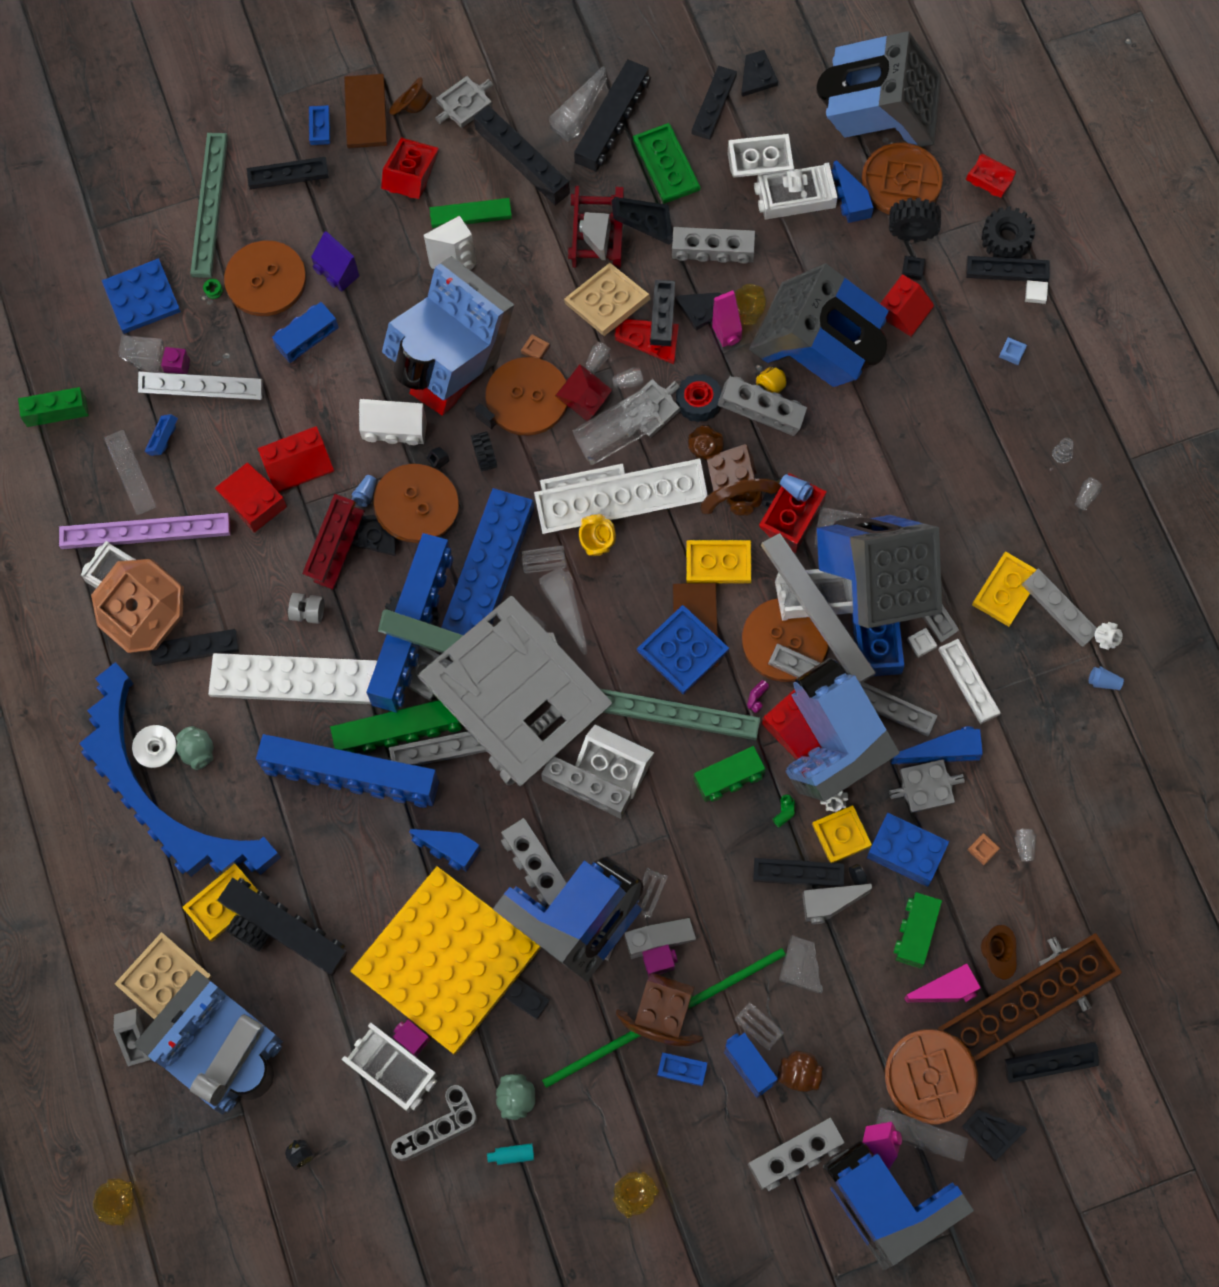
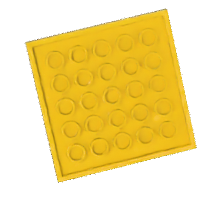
(445, 960)

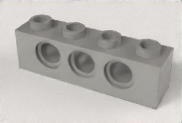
(719, 237)
(769, 415)
(586, 787)
(522, 833)
(824, 1131)

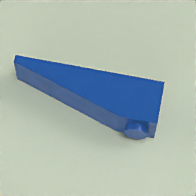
(952, 747)

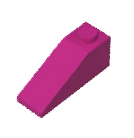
(726, 319)
(951, 987)

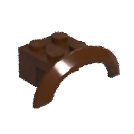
(734, 475)
(662, 1012)

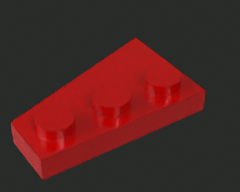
(638, 334)

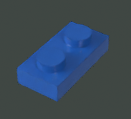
(319, 125)
(161, 434)
(682, 1069)

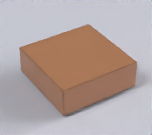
(535, 347)
(983, 849)

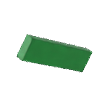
(472, 212)

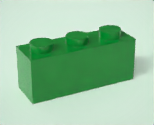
(53, 407)
(729, 774)
(917, 930)

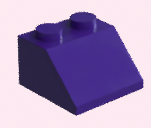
(334, 262)

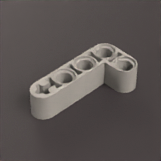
(228, 1061)
(432, 1128)

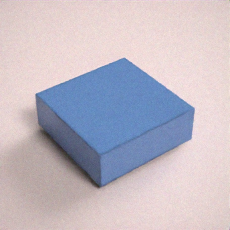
(1012, 351)

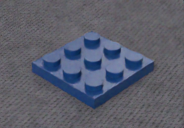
(141, 296)
(683, 649)

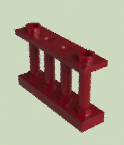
(613, 254)
(333, 541)

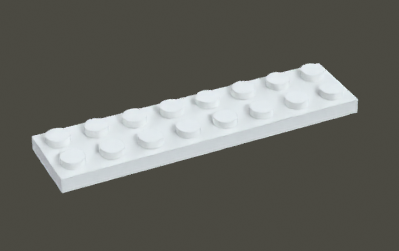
(621, 495)
(290, 678)

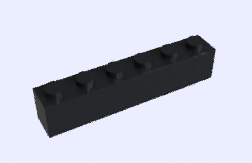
(611, 115)
(522, 155)
(282, 926)

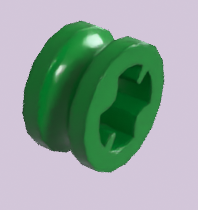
(218, 290)

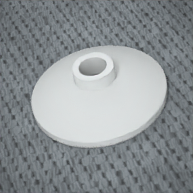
(148, 738)

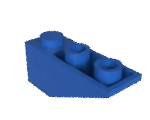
(854, 196)
(452, 846)

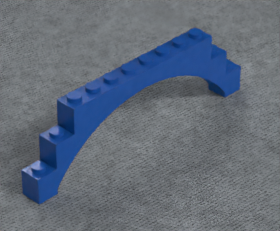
(187, 846)

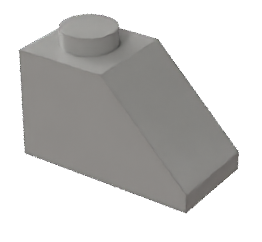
(596, 232)
(127, 1030)

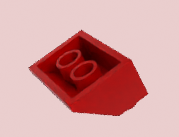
(296, 459)
(791, 516)

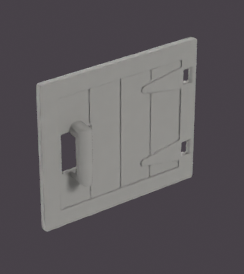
(503, 678)

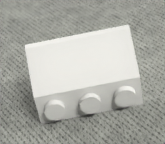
(760, 155)
(451, 240)
(392, 421)
(614, 759)

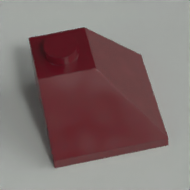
(583, 392)

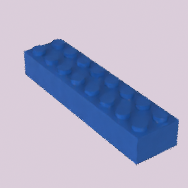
(489, 561)
(416, 601)
(347, 770)

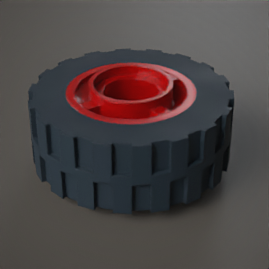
(694, 387)

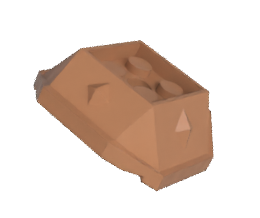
(158, 606)

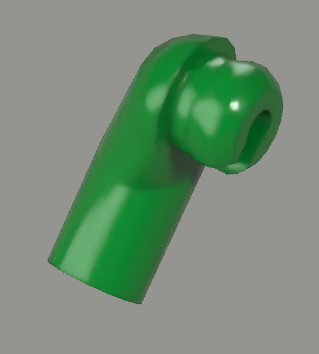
(787, 810)

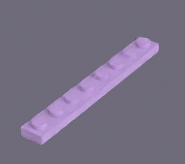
(144, 530)

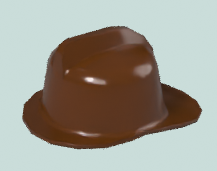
(413, 99)
(1000, 951)

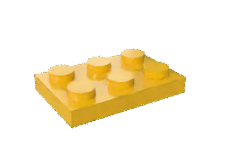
(718, 561)
(1003, 593)
(207, 911)

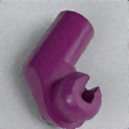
(755, 694)

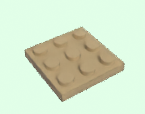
(607, 299)
(158, 975)

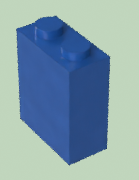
(750, 1064)

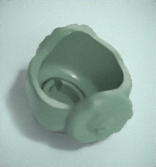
(194, 747)
(515, 1096)

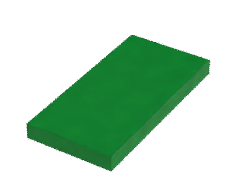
(666, 163)

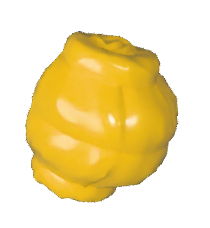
(597, 534)

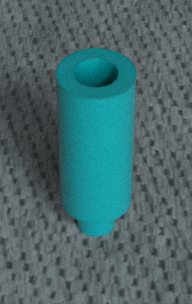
(512, 1154)

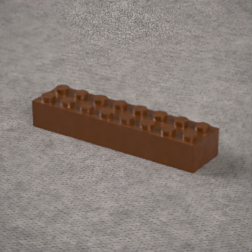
(1034, 998)

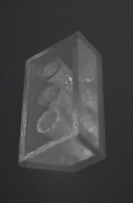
(617, 427)

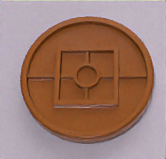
(901, 173)
(265, 278)
(524, 396)
(415, 502)
(766, 629)
(931, 1076)

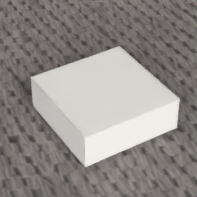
(1036, 292)
(922, 642)

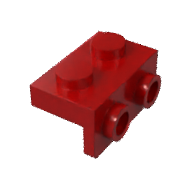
(991, 176)

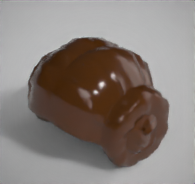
(705, 442)
(745, 503)
(800, 1072)

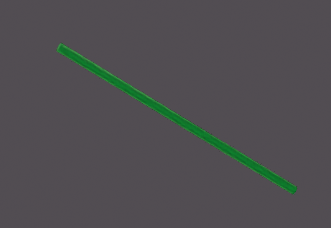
(695, 1000)

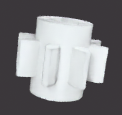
(795, 180)
(1108, 635)
(836, 802)

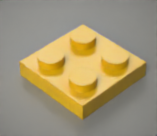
(841, 834)

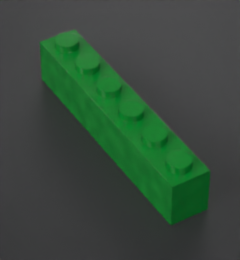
(394, 727)

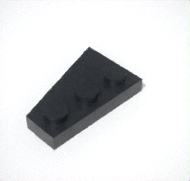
(645, 217)
(374, 537)

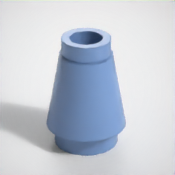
(796, 487)
(364, 492)
(1105, 679)

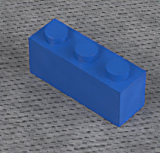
(305, 332)

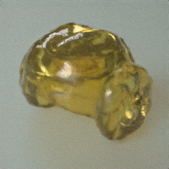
(750, 303)
(634, 1193)
(113, 1202)

